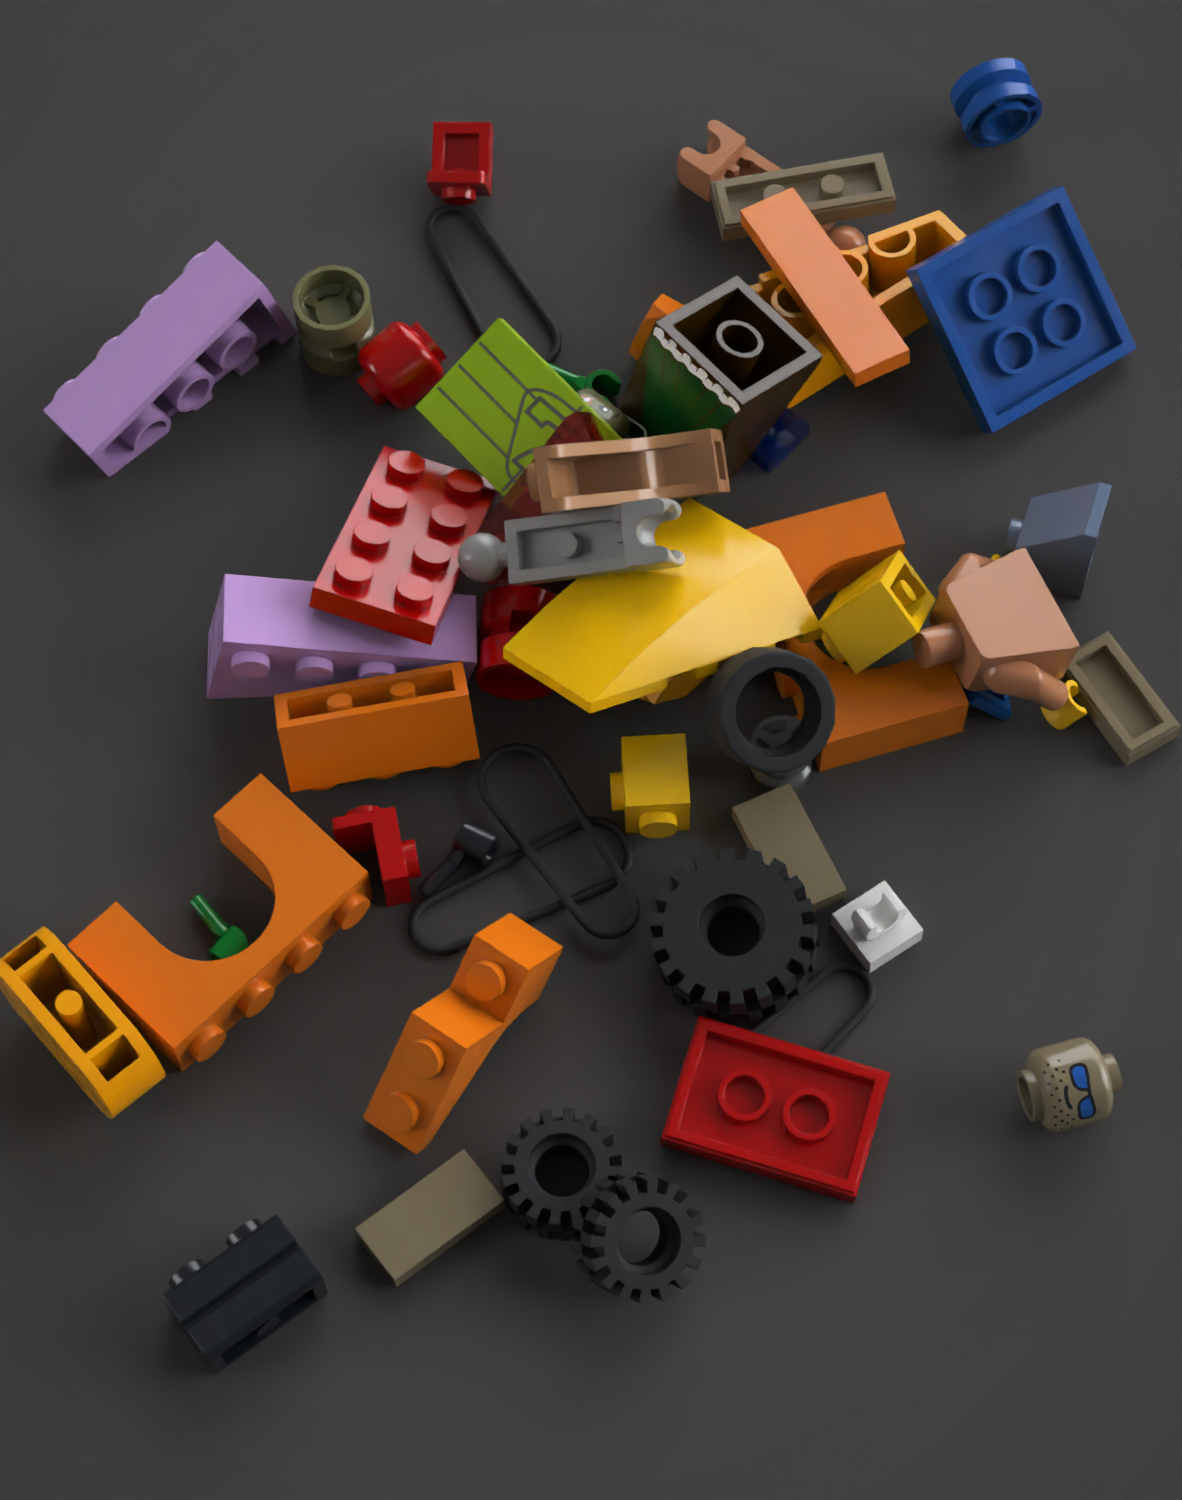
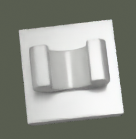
(876, 926)

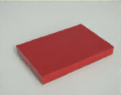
(775, 1109)

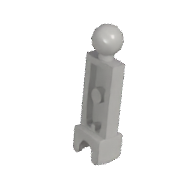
(574, 544)

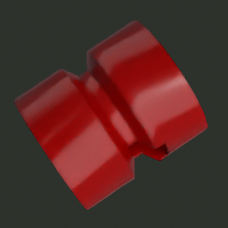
(502, 616)

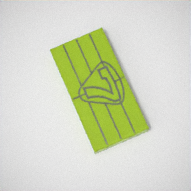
(502, 405)

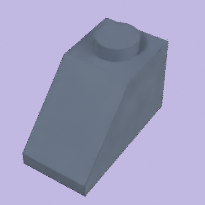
(1061, 535)

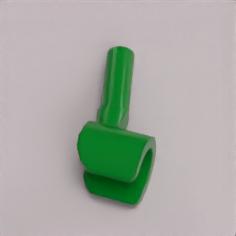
(598, 380)
(230, 939)

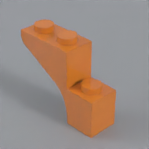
(458, 1028)

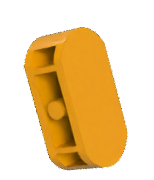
(78, 1023)

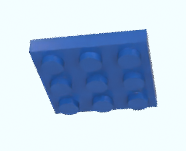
(1021, 309)

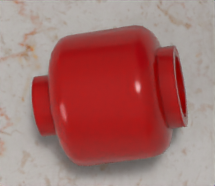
(400, 365)

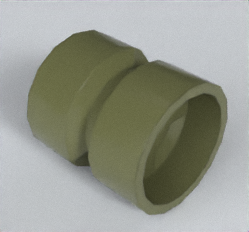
(332, 318)

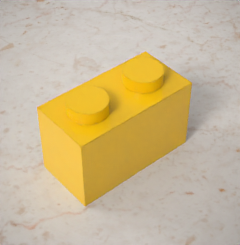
(876, 613)

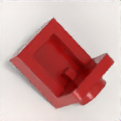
(461, 161)
(378, 829)

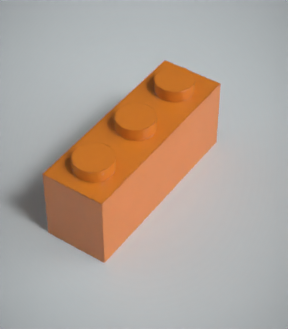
(376, 727)

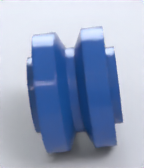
(995, 102)

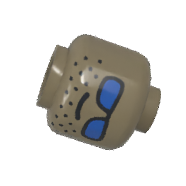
(1068, 1085)

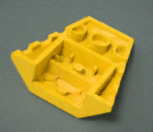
(634, 629)

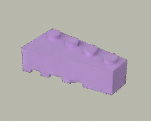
(169, 359)
(274, 643)

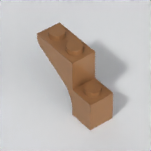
(628, 470)

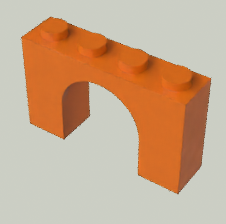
(878, 706)
(193, 1003)

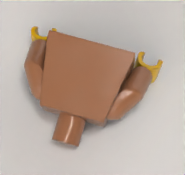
(1003, 634)

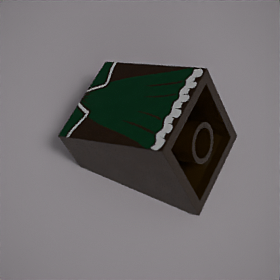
(721, 367)

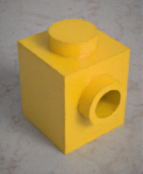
(653, 785)

